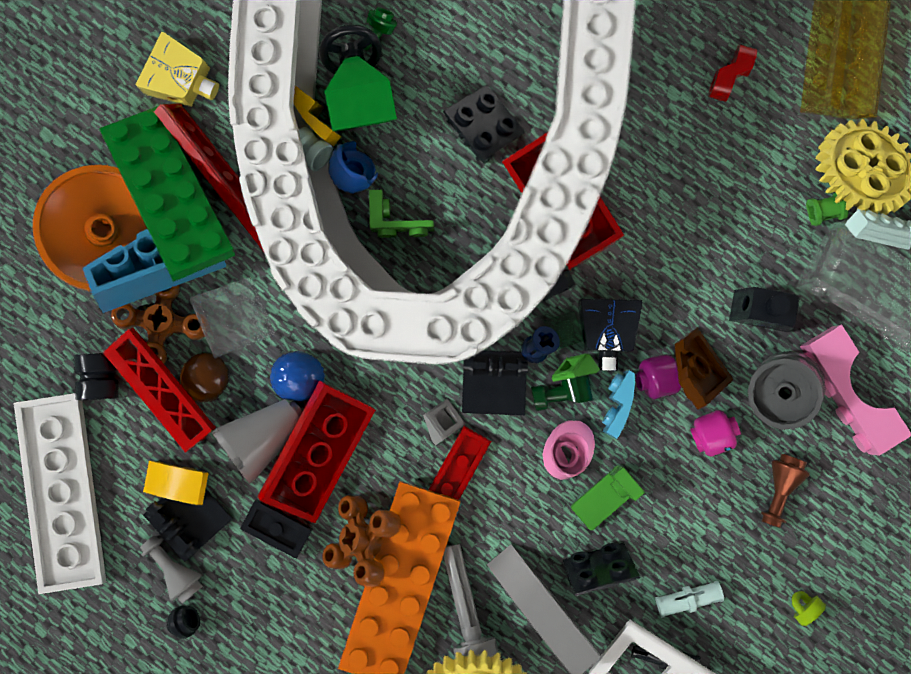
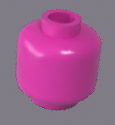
(715, 433)

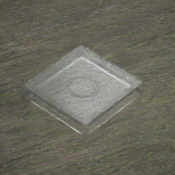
(232, 317)

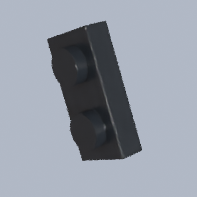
(276, 528)

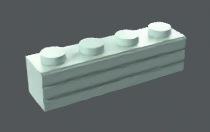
(880, 228)

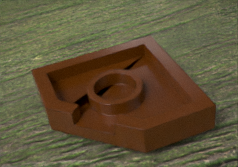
(694, 366)

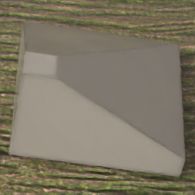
(440, 424)

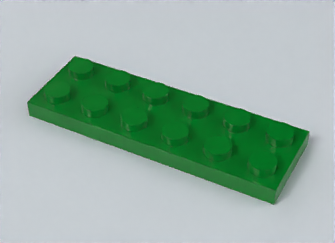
(167, 194)

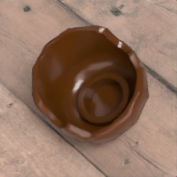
(204, 377)

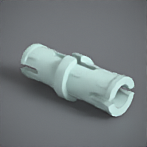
(689, 599)

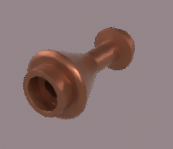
(787, 476)

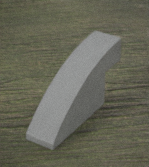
(544, 611)

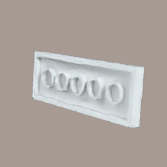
(59, 493)

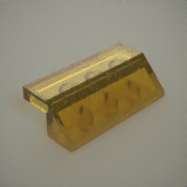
(845, 58)

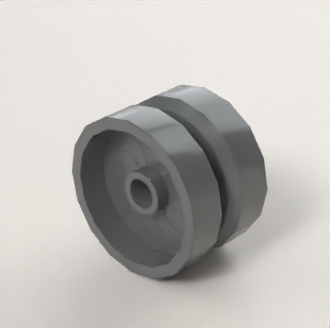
(784, 409)

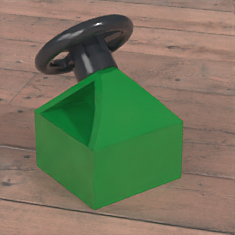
(357, 91)

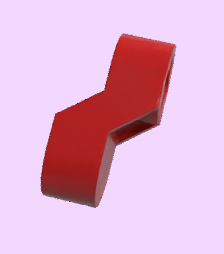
(725, 77)

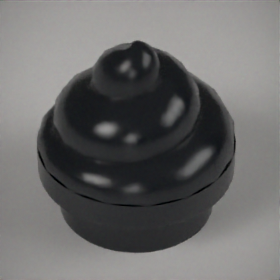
(183, 621)

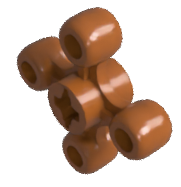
(146, 319)
(361, 540)

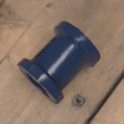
(537, 343)

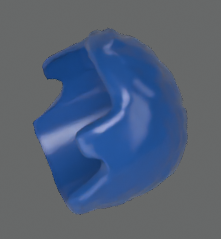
(351, 169)
(296, 376)

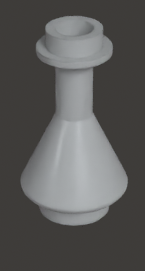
(180, 580)

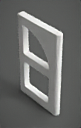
(632, 632)

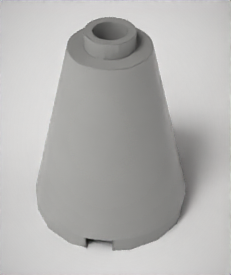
(258, 437)

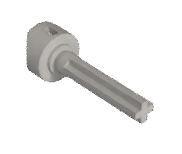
(466, 607)

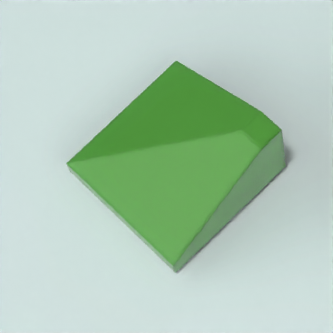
(575, 367)

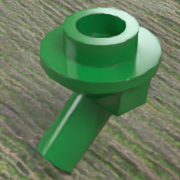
(381, 22)

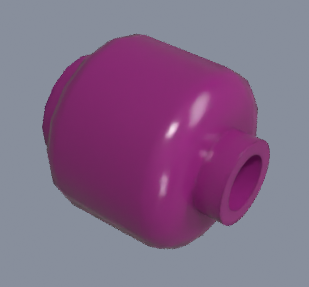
(658, 377)

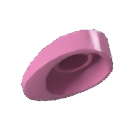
(569, 435)

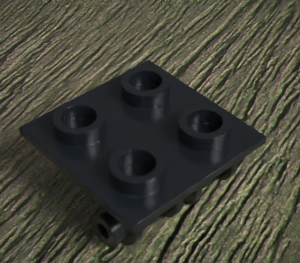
(483, 123)
(494, 383)
(187, 525)
(600, 568)

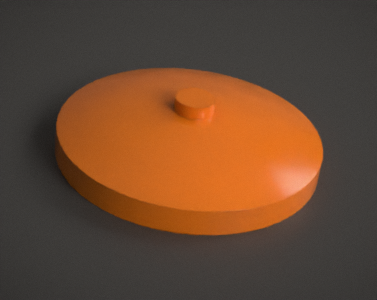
(83, 219)

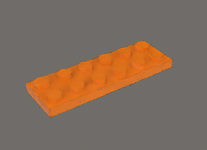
(394, 609)

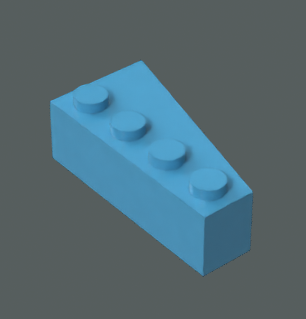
(132, 273)

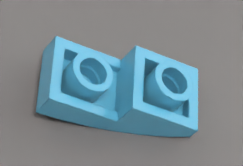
(622, 393)

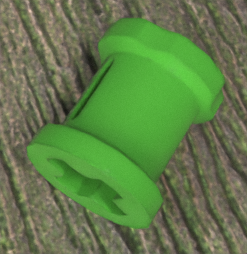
(825, 210)

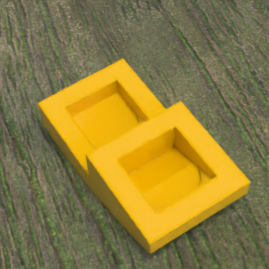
(309, 111)
(175, 482)

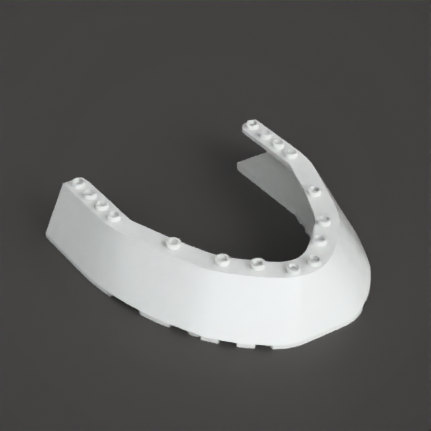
(308, 231)

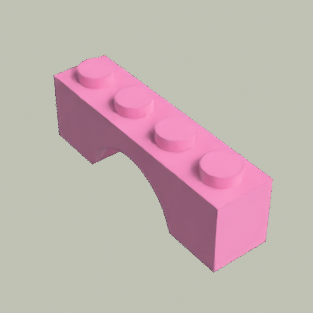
(875, 428)

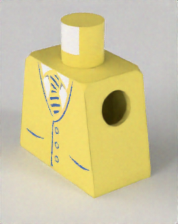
(176, 73)

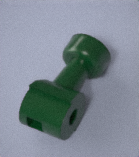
(574, 390)

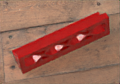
(154, 391)

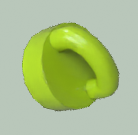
(810, 611)

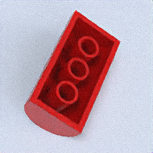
(601, 228)
(316, 452)

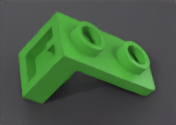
(387, 229)
(606, 497)

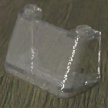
(864, 281)

